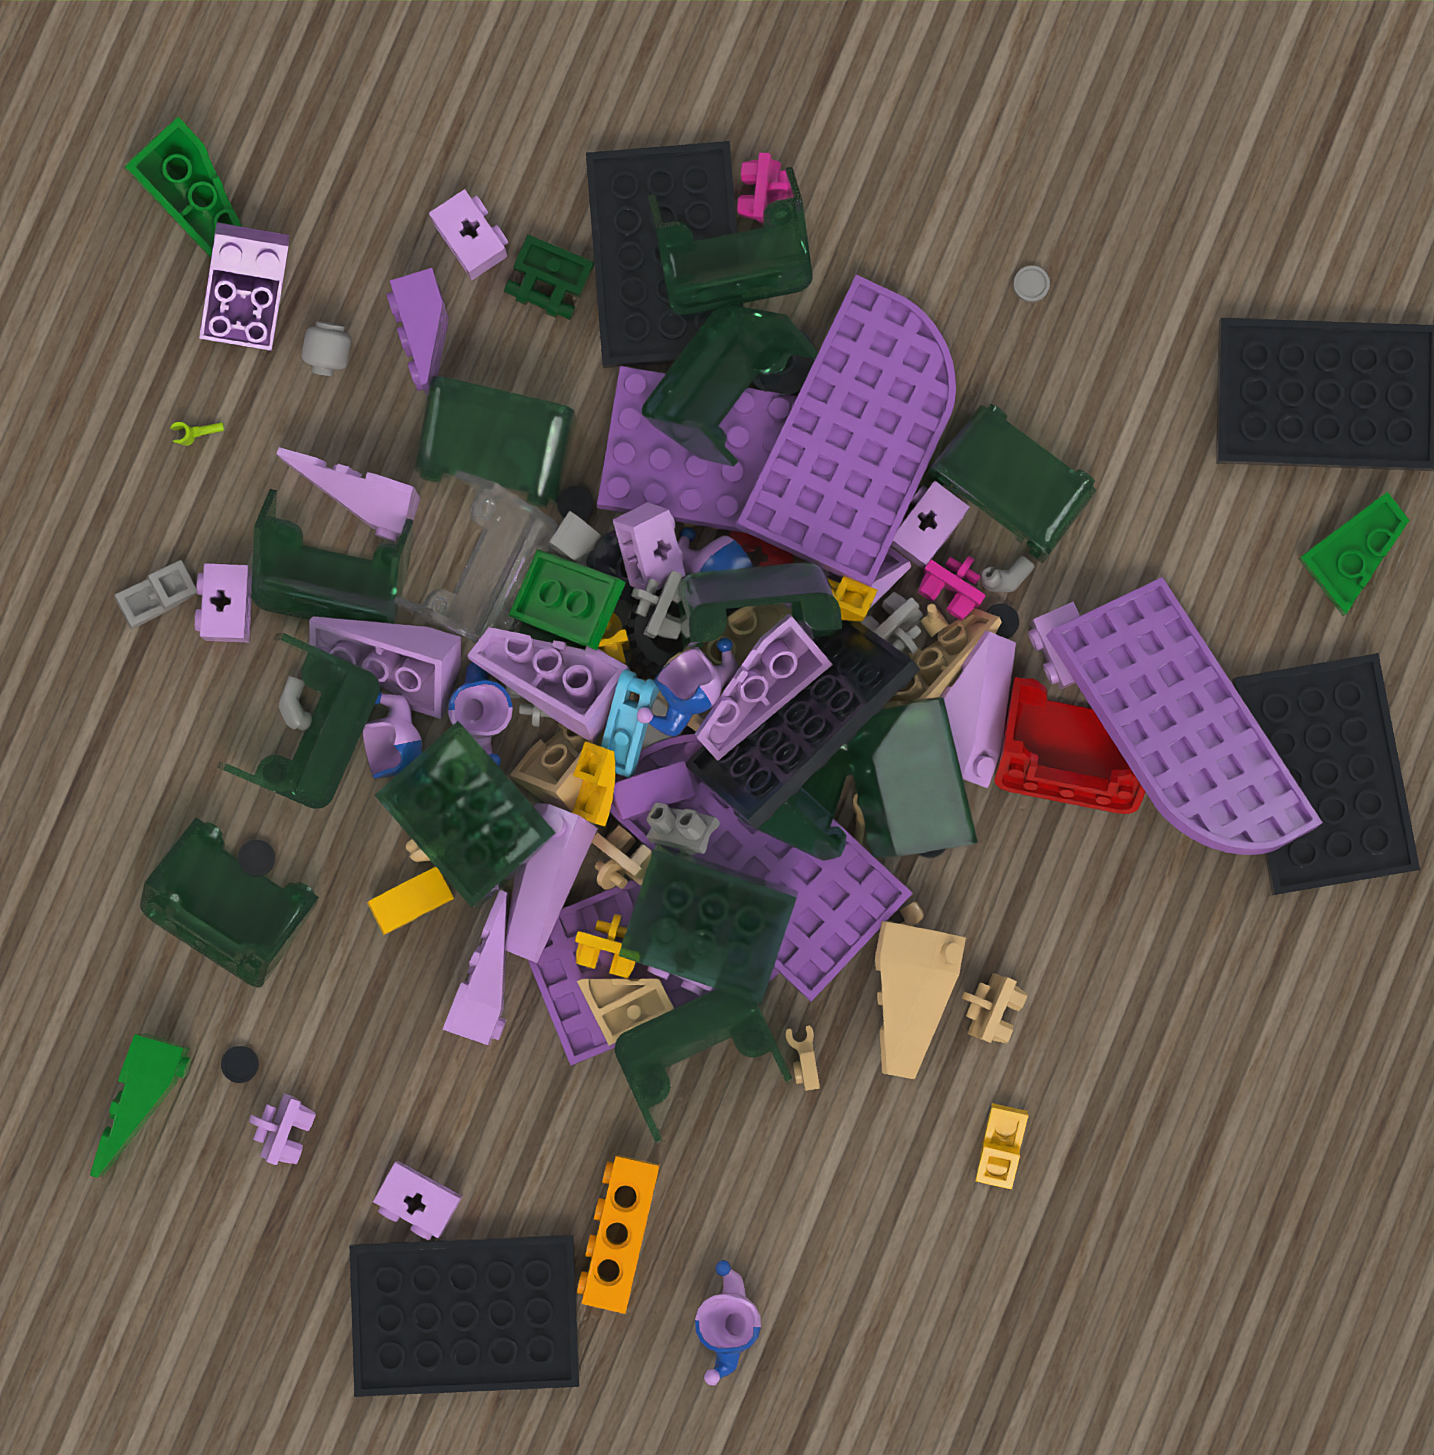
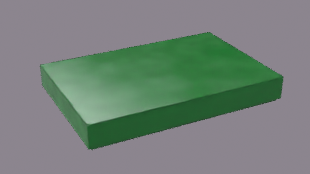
(567, 599)

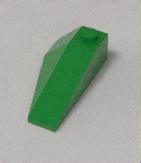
(183, 182)
(148, 1076)

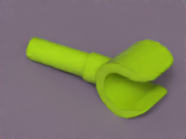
(193, 432)

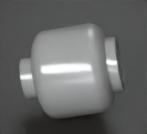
(326, 347)

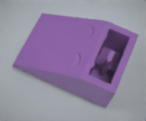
(244, 286)
(421, 309)

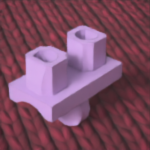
(277, 1145)

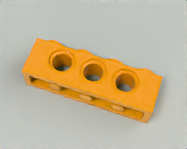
(615, 1293)

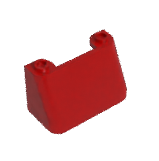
(1062, 754)

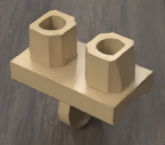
(614, 849)
(989, 1005)

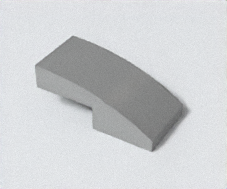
(156, 594)

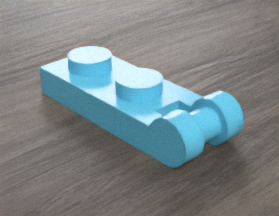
(623, 730)

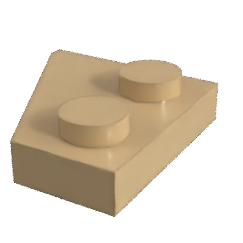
(624, 1003)

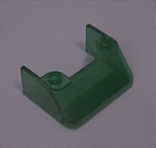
(736, 265)
(715, 373)
(321, 582)
(330, 740)
(683, 1033)

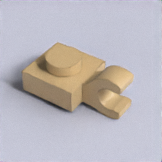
(804, 1069)

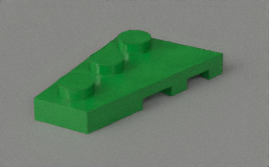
(1353, 552)

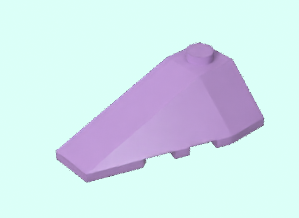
(770, 676)
(558, 679)
(979, 706)
(480, 999)

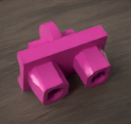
(769, 182)
(965, 595)

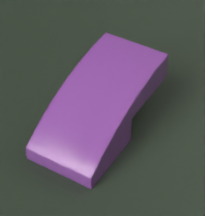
(663, 785)

